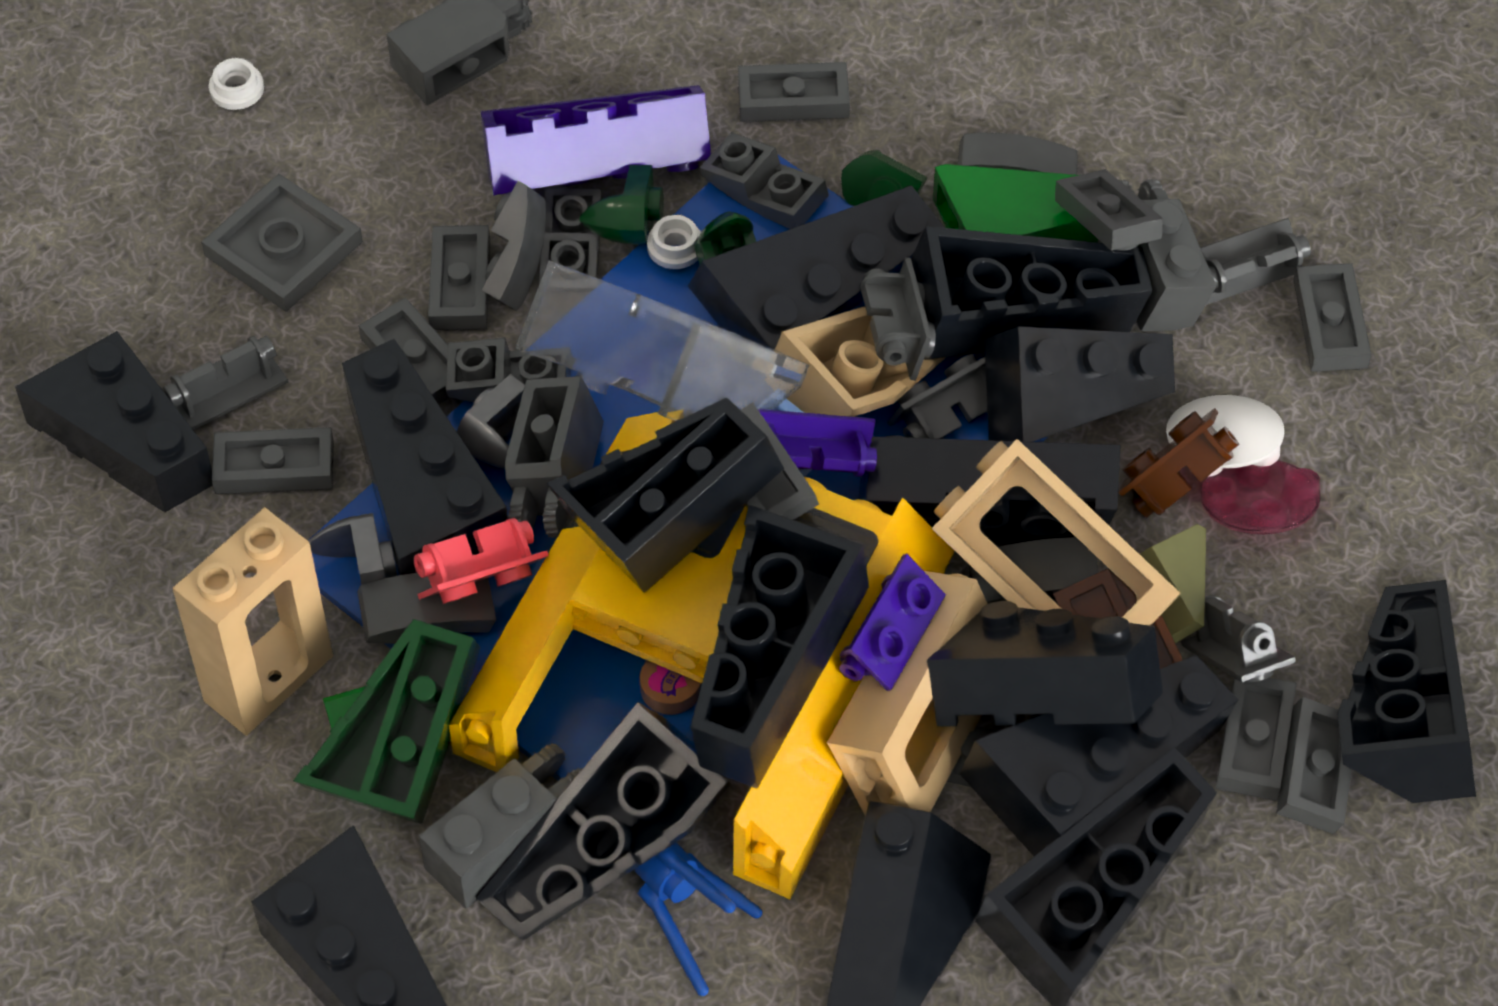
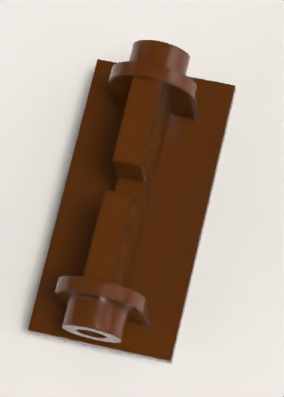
(1158, 475)

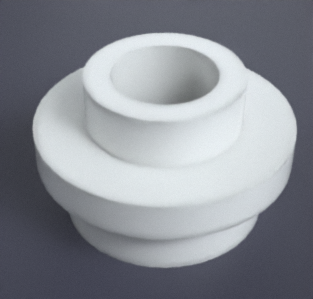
(234, 72)
(673, 231)

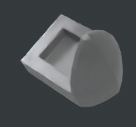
(492, 422)
(357, 538)

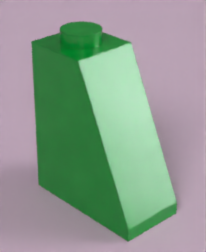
(1004, 202)

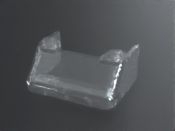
(651, 347)

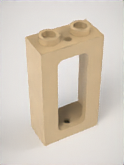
(1017, 466)
(214, 612)
(891, 737)

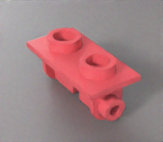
(455, 569)

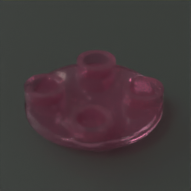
(1262, 498)

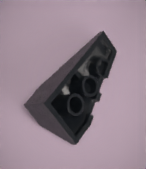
(906, 907)

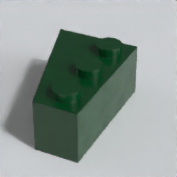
(398, 728)

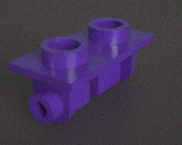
(825, 440)
(893, 625)

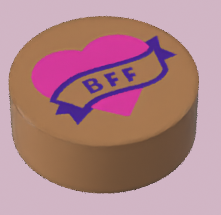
(667, 690)

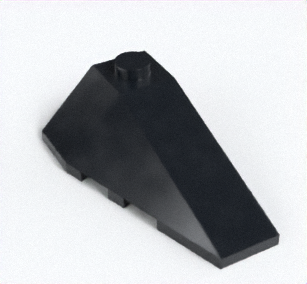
(1407, 700)
(615, 815)

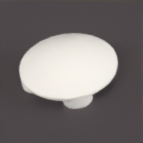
(1250, 421)

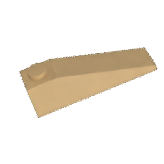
(844, 367)

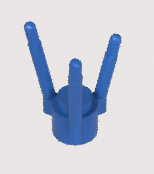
(675, 877)

